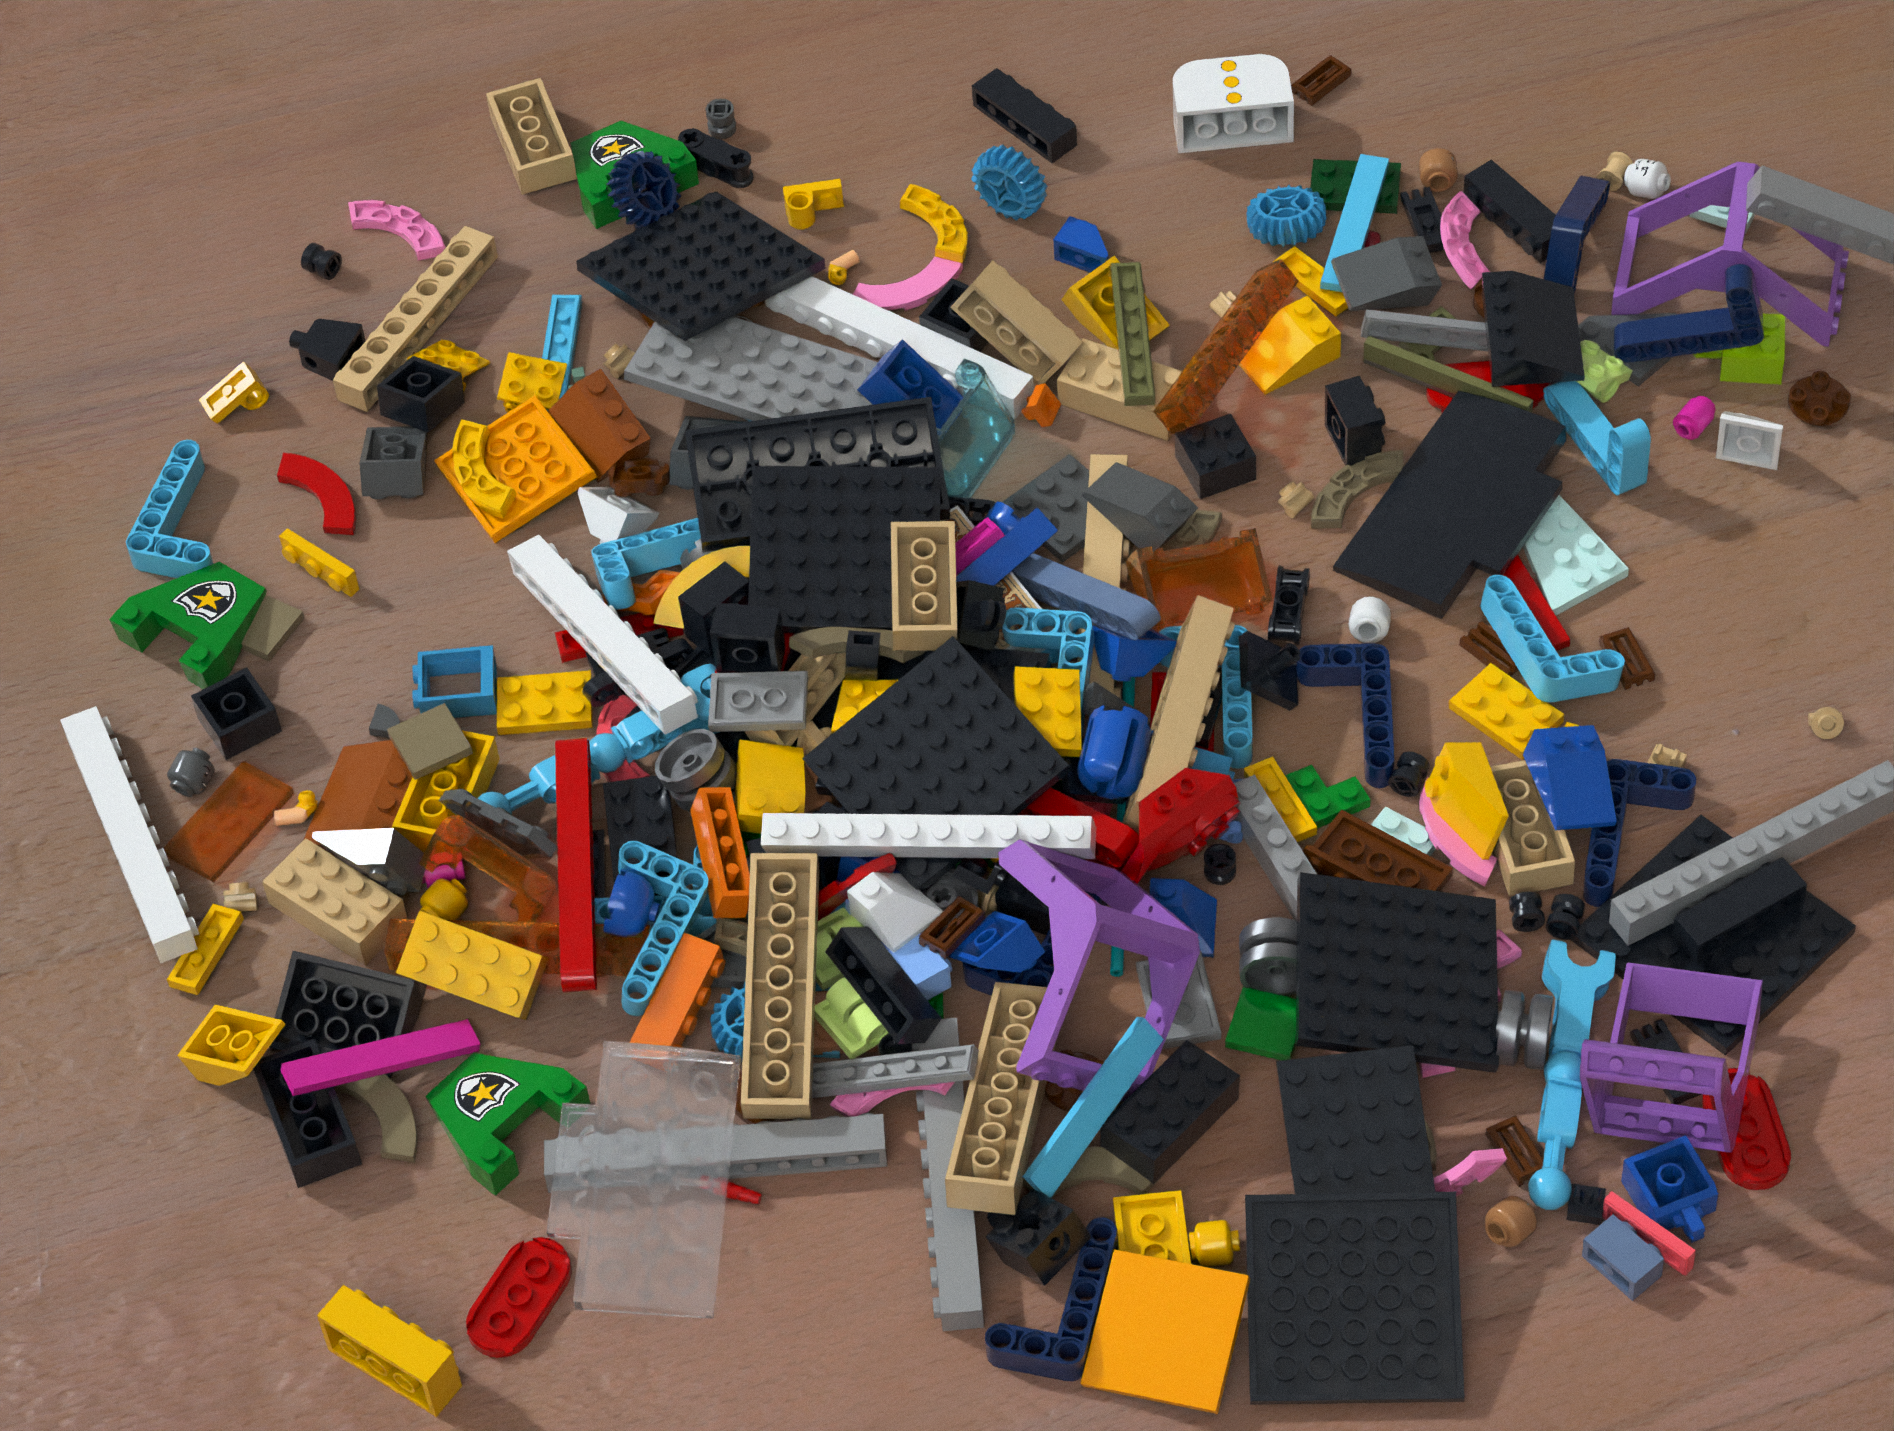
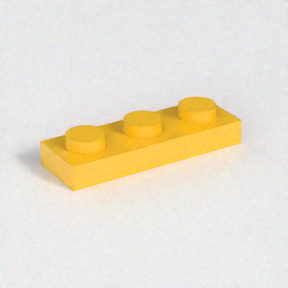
(1309, 277)
(318, 563)
(1283, 798)
(214, 937)

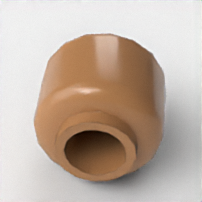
(1438, 169)
(1510, 1221)

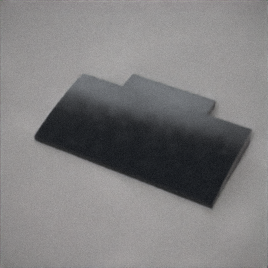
(849, 437)
(1458, 504)

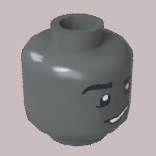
(190, 772)

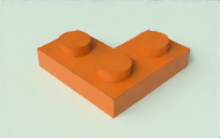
(650, 593)

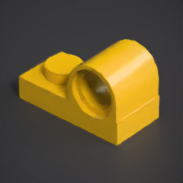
(805, 199)
(236, 389)

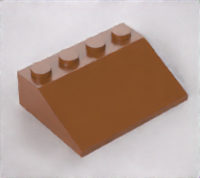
(362, 790)

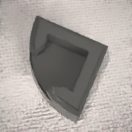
(382, 720)

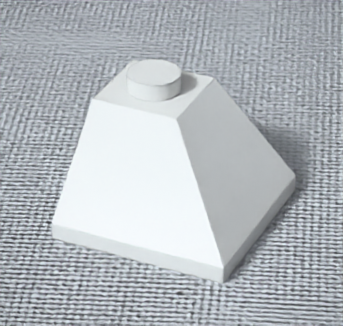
(1749, 440)
(614, 516)
(891, 908)

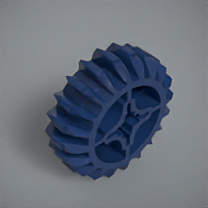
(633, 175)

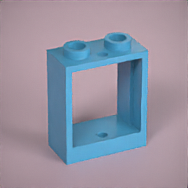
(453, 662)

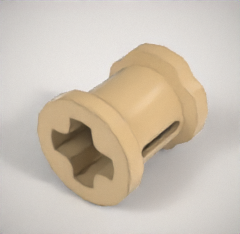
(1615, 170)

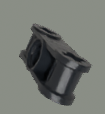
(718, 158)
(1288, 605)

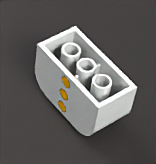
(1232, 103)

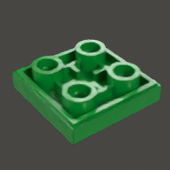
(1263, 1025)

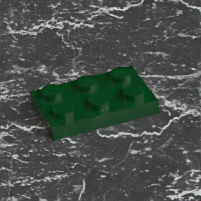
(1334, 178)

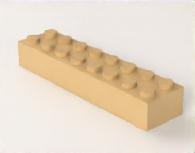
(1184, 698)
(780, 986)
(998, 1109)

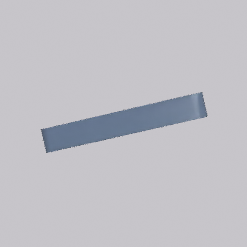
(1076, 591)

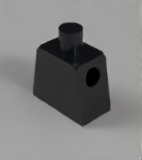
(327, 345)

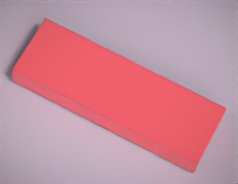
(1674, 1250)

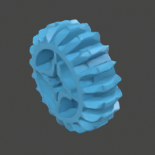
(1009, 182)
(1286, 215)
(729, 1036)

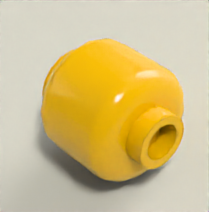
(445, 899)
(1214, 1243)

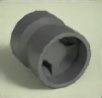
(720, 118)

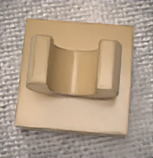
(812, 736)
(1665, 756)

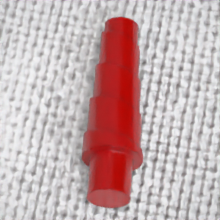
(743, 1194)

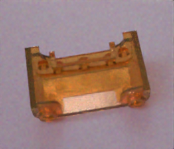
(1220, 571)
(461, 839)

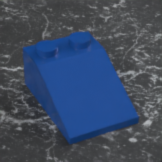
(907, 376)
(1571, 776)

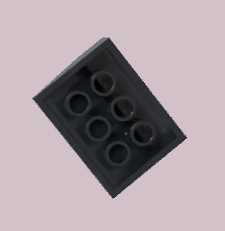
(1530, 330)
(343, 1004)

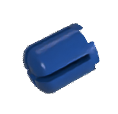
(1114, 752)

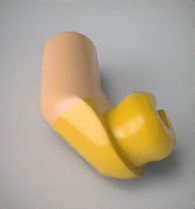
(838, 268)
(300, 813)

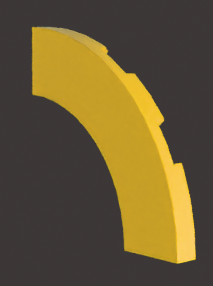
(943, 219)
(472, 472)
(669, 610)

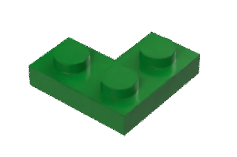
(1325, 803)

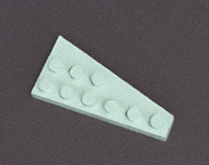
(1570, 558)

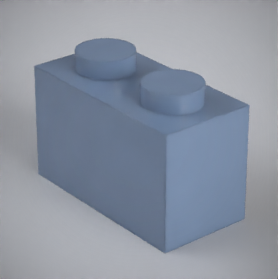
(1623, 1257)

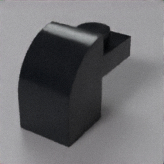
(862, 655)

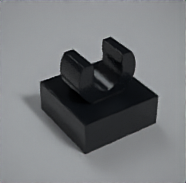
(1586, 1204)

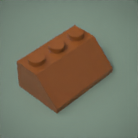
(600, 424)

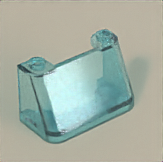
(974, 432)

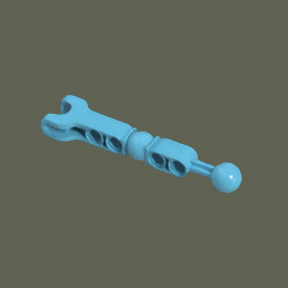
(629, 740)
(1574, 994)

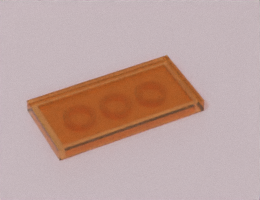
(228, 821)

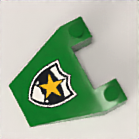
(600, 150)
(203, 607)
(489, 1100)

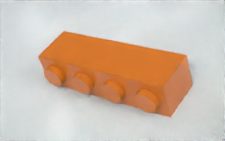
(721, 851)
(680, 993)

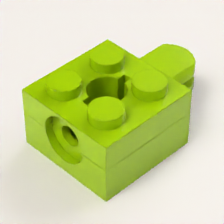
(1758, 362)

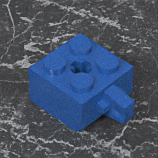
(1671, 1186)

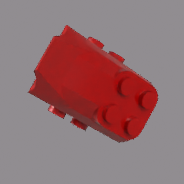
(1181, 819)

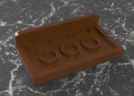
(1365, 853)

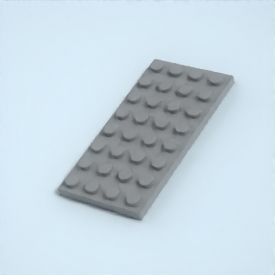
(750, 370)

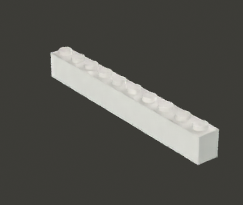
(879, 330)
(604, 634)
(923, 834)
(129, 835)

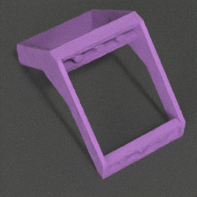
(1707, 272)
(1076, 922)
(1677, 994)

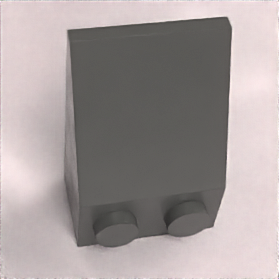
(1388, 275)
(679, 460)
(393, 462)
(1140, 505)
(379, 855)

